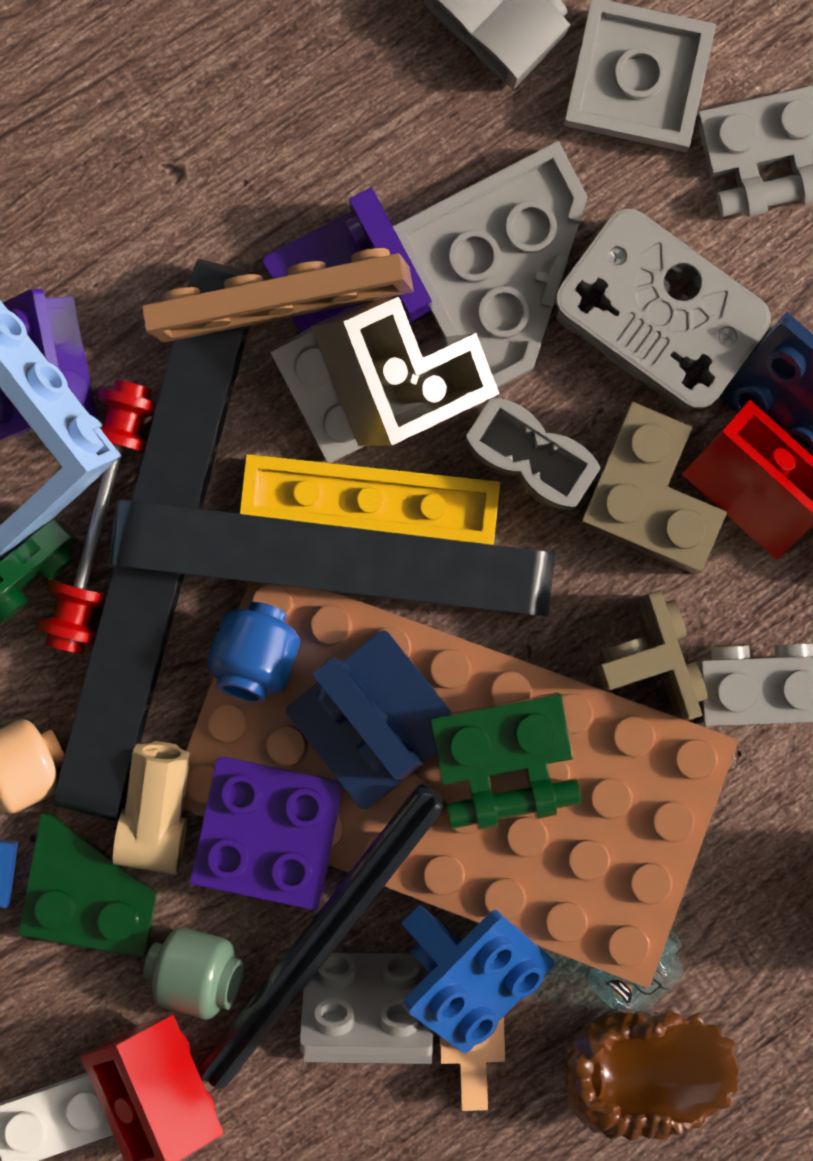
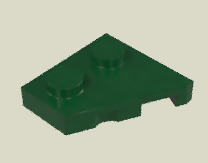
(40, 556)
(83, 897)

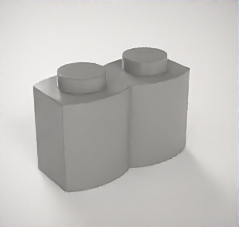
(505, 34)
(516, 445)

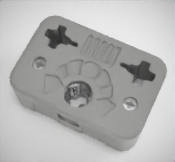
(649, 329)

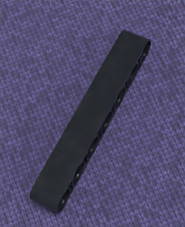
(331, 558)

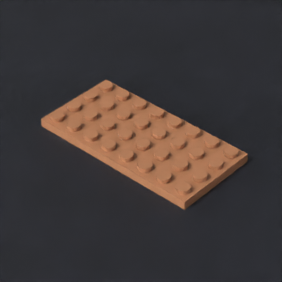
(580, 883)

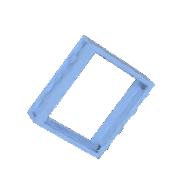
(58, 420)

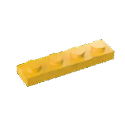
(371, 498)

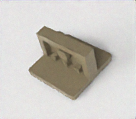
(637, 661)

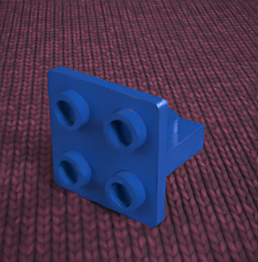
(471, 978)

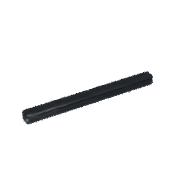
(322, 935)

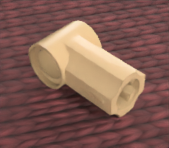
(152, 824)

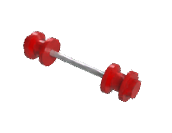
(74, 605)

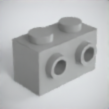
(757, 689)

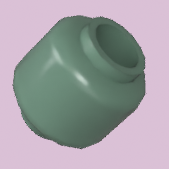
(194, 973)

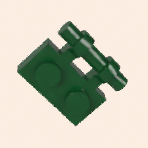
(503, 740)

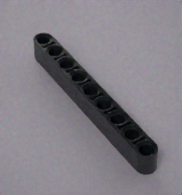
(144, 601)

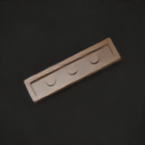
(252, 301)

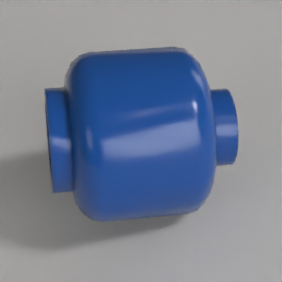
(253, 653)

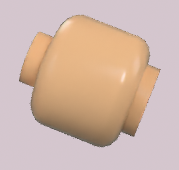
(27, 765)

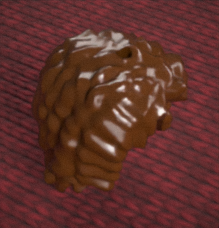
(649, 1074)

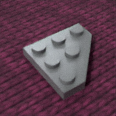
(499, 256)

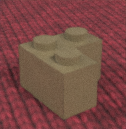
(389, 381)
(633, 498)

